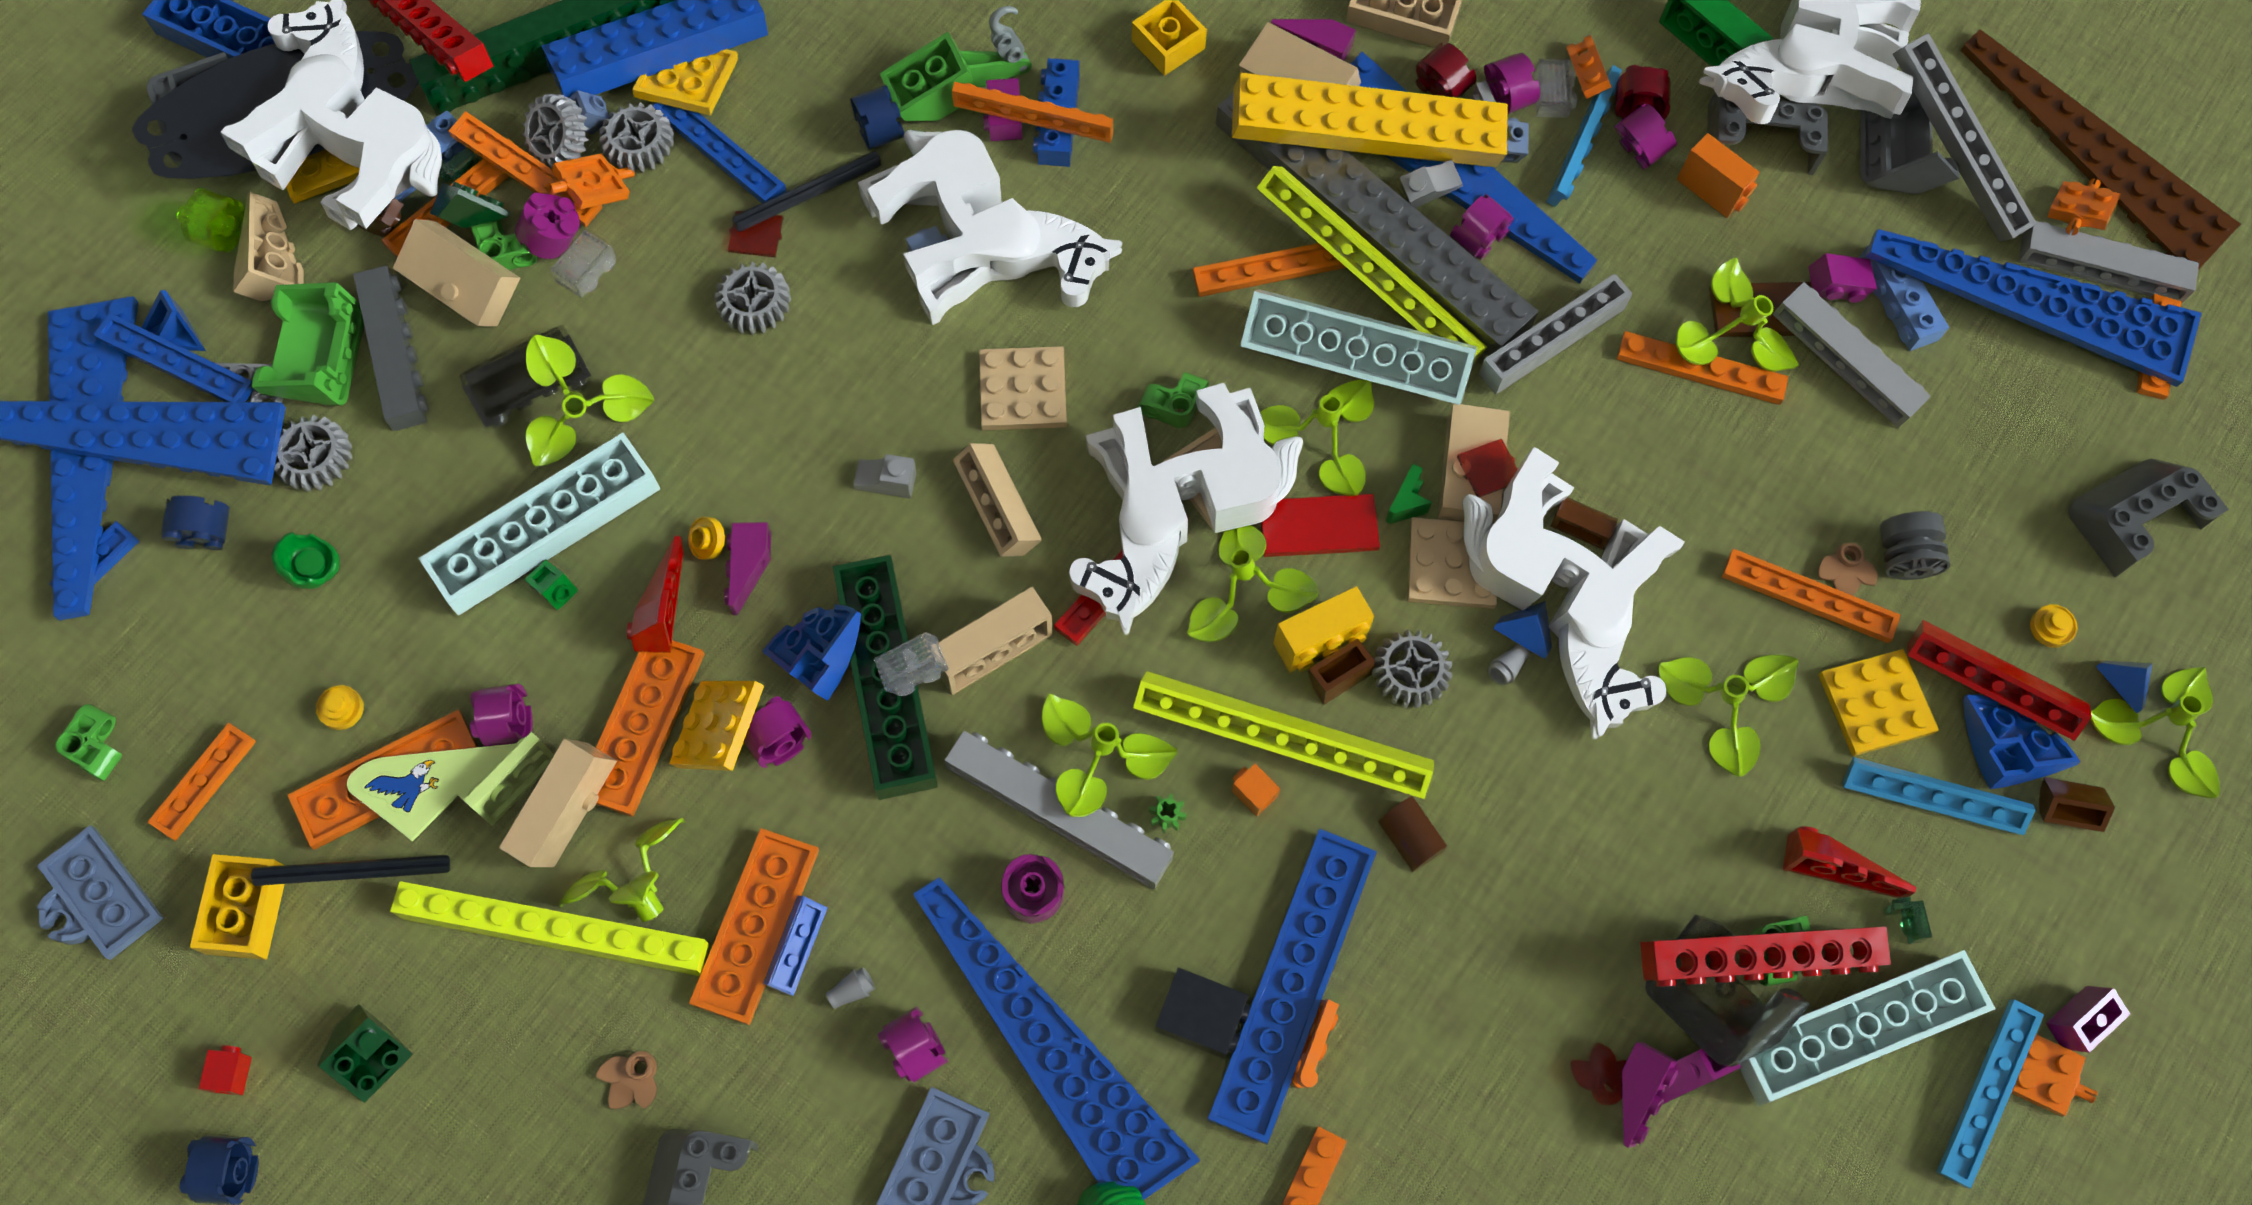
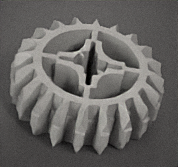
(554, 129)
(625, 149)
(765, 306)
(326, 457)
(1434, 664)

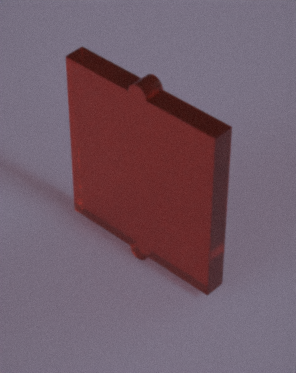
(758, 239)
(1488, 467)

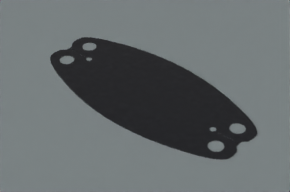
(232, 92)

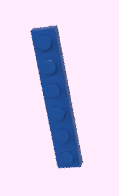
(723, 152)
(173, 360)

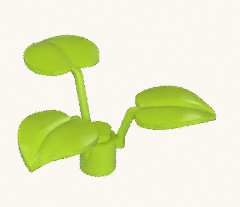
(1732, 286)
(549, 361)
(1355, 404)
(1239, 549)
(1771, 677)
(2190, 697)
(1078, 791)
(638, 892)

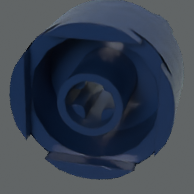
(877, 117)
(193, 522)
(219, 1169)

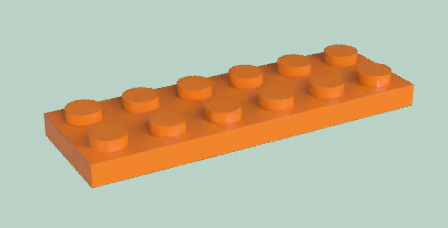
(644, 722)
(328, 808)
(753, 926)

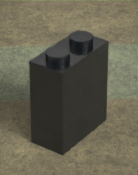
(1203, 1013)

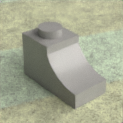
(1430, 183)
(887, 476)

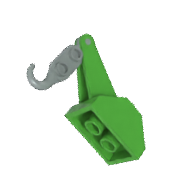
(925, 78)

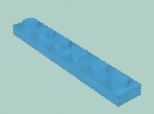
(1581, 144)
(1938, 796)
(1990, 1093)

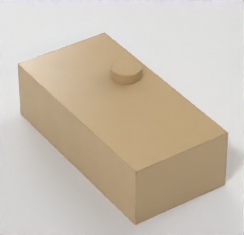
(1415, 20)
(1288, 56)
(456, 273)
(1468, 429)
(995, 639)
(558, 804)

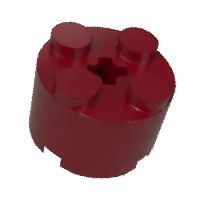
(1445, 72)
(1643, 86)

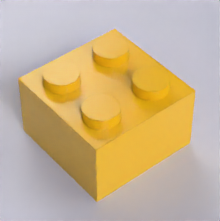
(1168, 35)

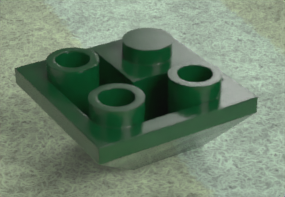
(463, 208)
(362, 1053)

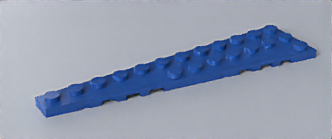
(1530, 224)
(2107, 323)
(93, 372)
(191, 436)
(1091, 1100)

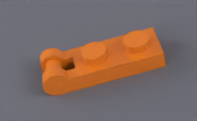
(1588, 67)
(1315, 1045)

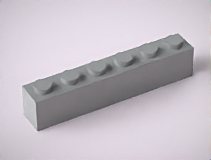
(2108, 262)
(1555, 334)
(1851, 355)

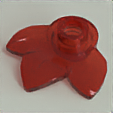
(1600, 1070)

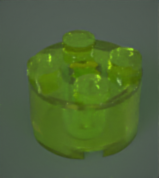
(211, 220)

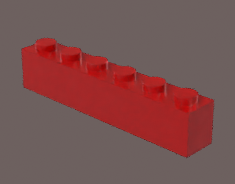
(1999, 680)

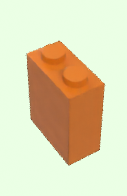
(1718, 176)

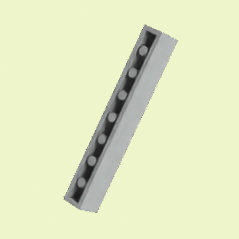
(1964, 138)
(1035, 796)

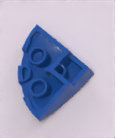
(817, 647)
(2012, 746)

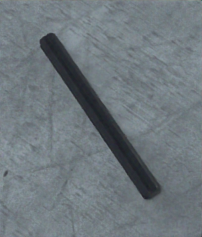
(806, 191)
(350, 870)

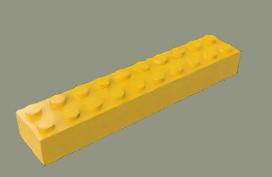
(1369, 120)

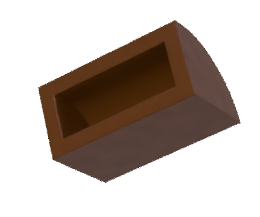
(1584, 523)
(1341, 671)
(2075, 804)
(1412, 834)

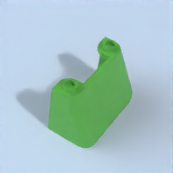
(314, 345)

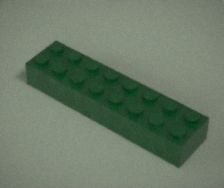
(891, 723)

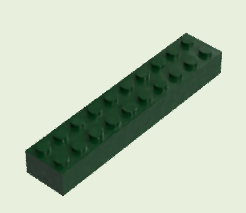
(518, 50)

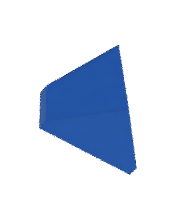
(170, 322)
(1528, 628)
(2129, 680)

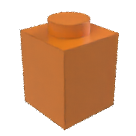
(1255, 788)

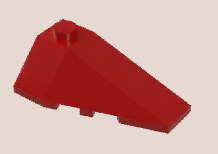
(656, 610)
(1830, 860)

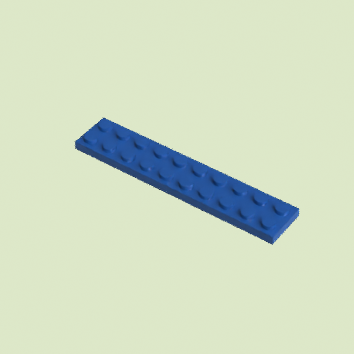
(1292, 987)

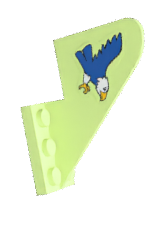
(418, 787)

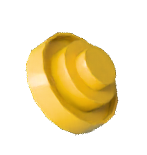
(706, 538)
(2053, 626)
(339, 707)

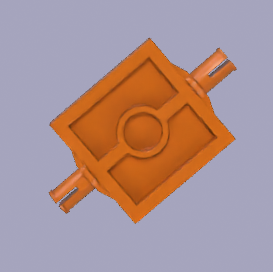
(590, 181)
(2083, 205)
(2052, 1077)

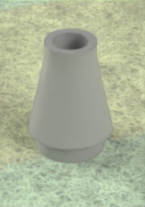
(1506, 666)
(851, 988)

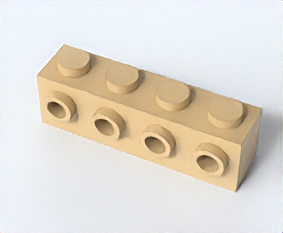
(997, 499)

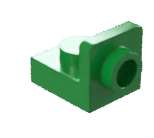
(552, 584)

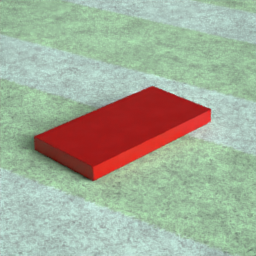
(1322, 526)

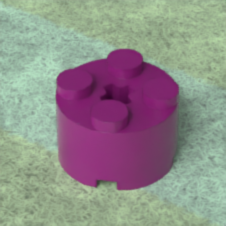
(1512, 82)
(1645, 135)
(547, 225)
(1481, 226)
(501, 715)
(776, 733)
(1036, 871)
(913, 1045)

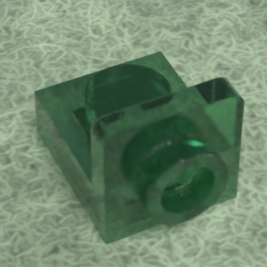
(458, 165)
(1914, 920)

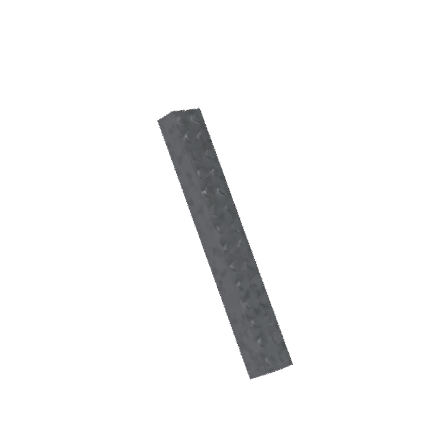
(1401, 234)

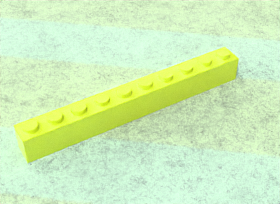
(1363, 258)
(1284, 734)
(550, 928)

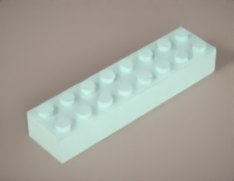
(1358, 346)
(539, 524)
(1868, 1027)

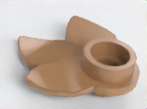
(1847, 574)
(627, 1083)

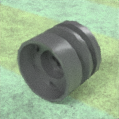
(1914, 545)

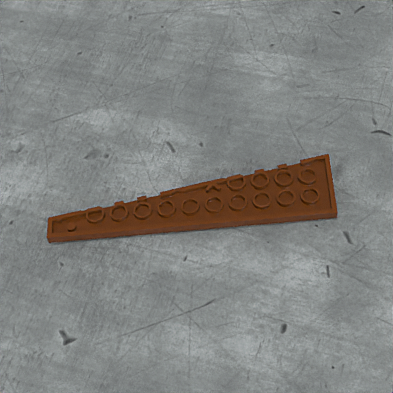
(2149, 192)

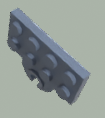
(95, 896)
(940, 1156)

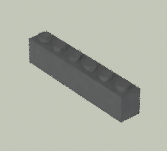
(390, 348)

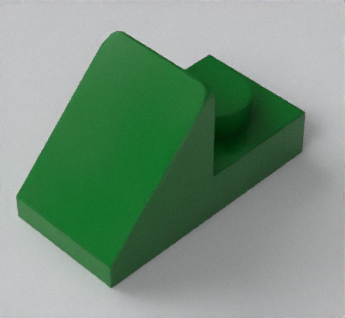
(1408, 502)

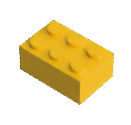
(1323, 630)
(234, 913)

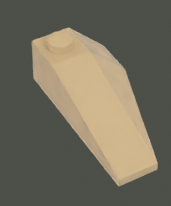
(264, 251)

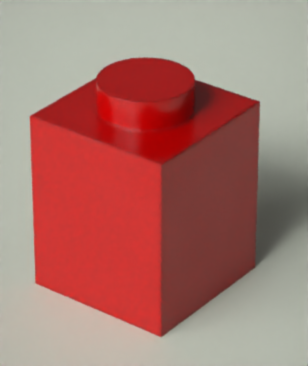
(225, 1071)

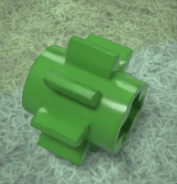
(1165, 821)

